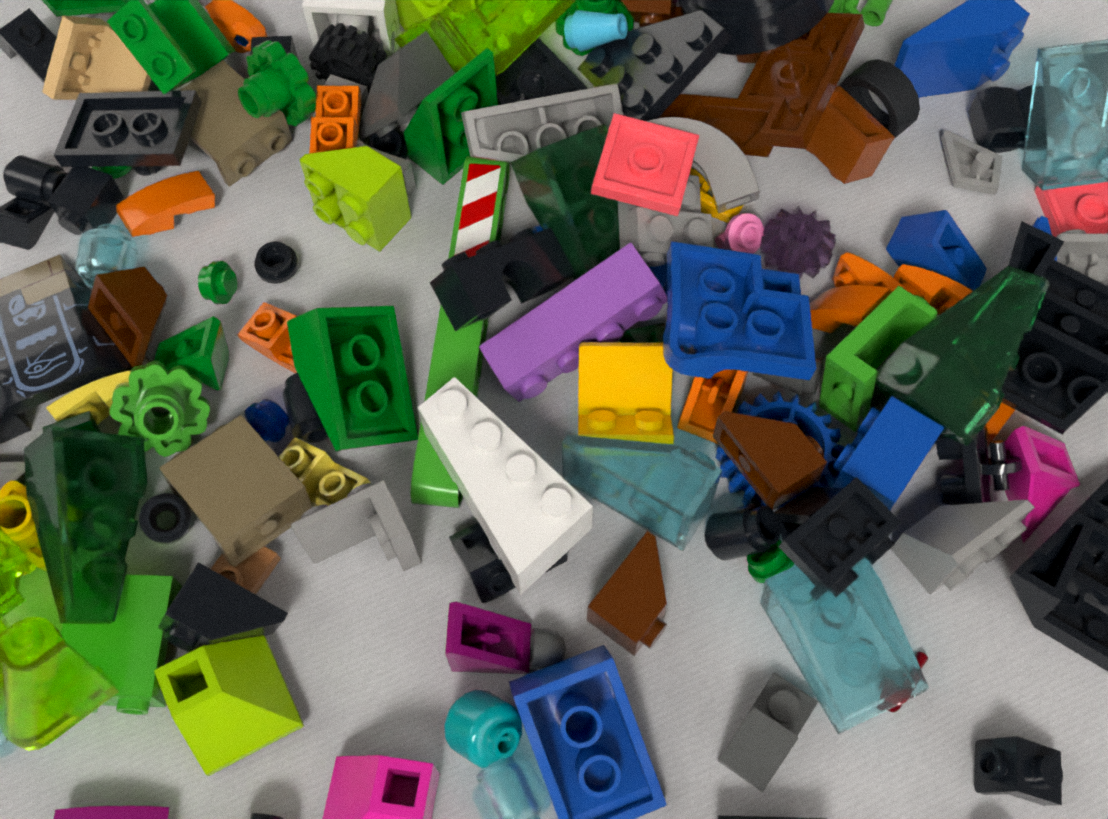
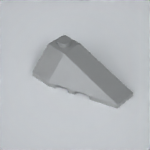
(524, 126)

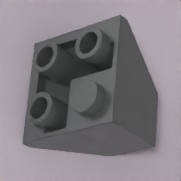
(402, 85)

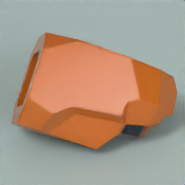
(236, 24)

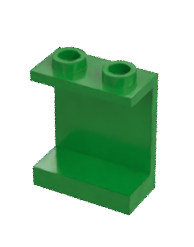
(171, 40)

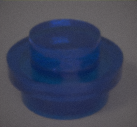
(267, 420)

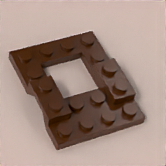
(783, 91)

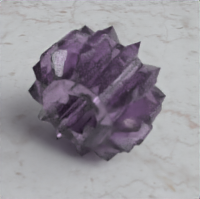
(797, 243)

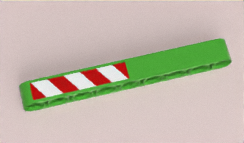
(454, 352)

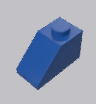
(936, 245)

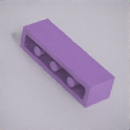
(587, 310)

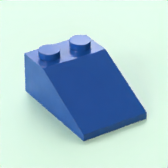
(963, 47)
(587, 739)

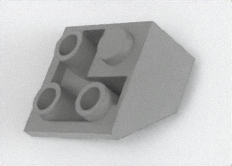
(959, 539)

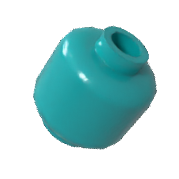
(483, 728)

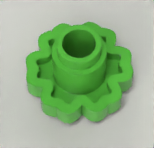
(157, 387)

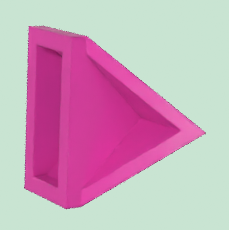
(1044, 477)

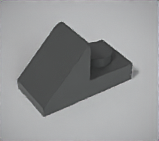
(768, 732)

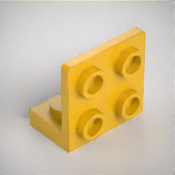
(624, 392)

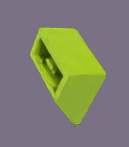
(358, 193)

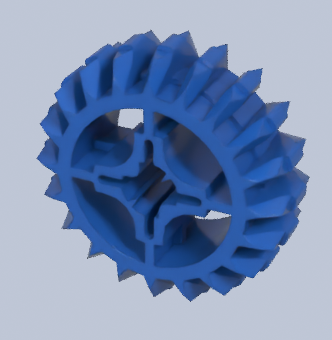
(808, 423)

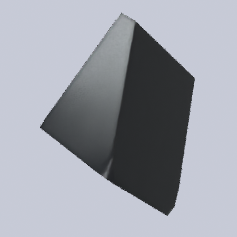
(23, 222)

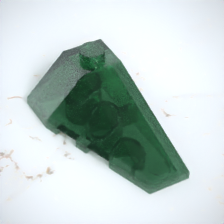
(558, 192)
(963, 356)
(84, 513)

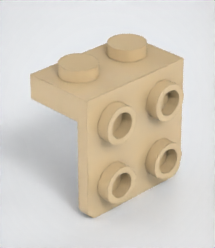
(91, 60)

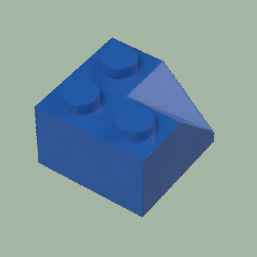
(887, 450)

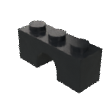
(475, 288)

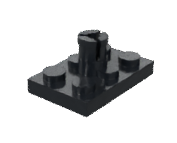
(129, 130)

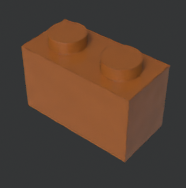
(849, 139)

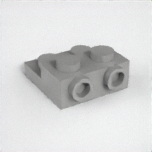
(653, 230)

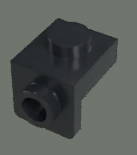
(1018, 769)

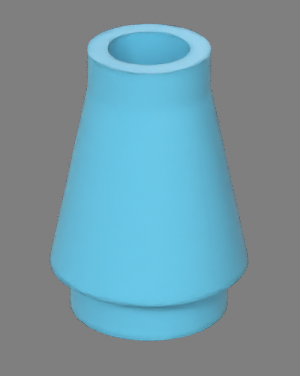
(592, 29)

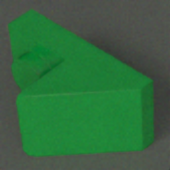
(200, 350)

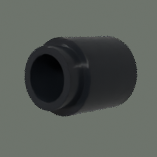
(32, 179)
(301, 413)
(154, 507)
(741, 531)

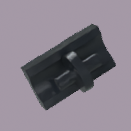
(975, 483)

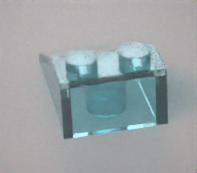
(1068, 117)
(645, 482)
(845, 644)

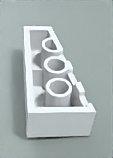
(509, 488)

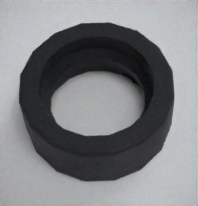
(891, 88)

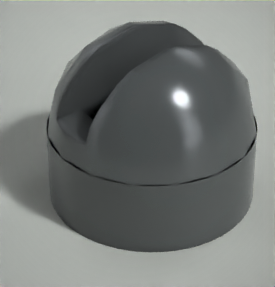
(545, 648)

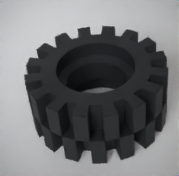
(346, 55)

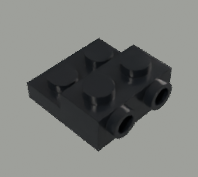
(535, 75)

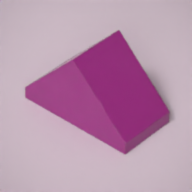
(486, 641)

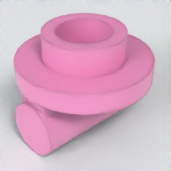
(741, 234)

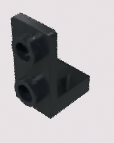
(30, 41)

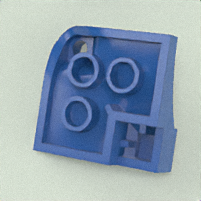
(734, 315)

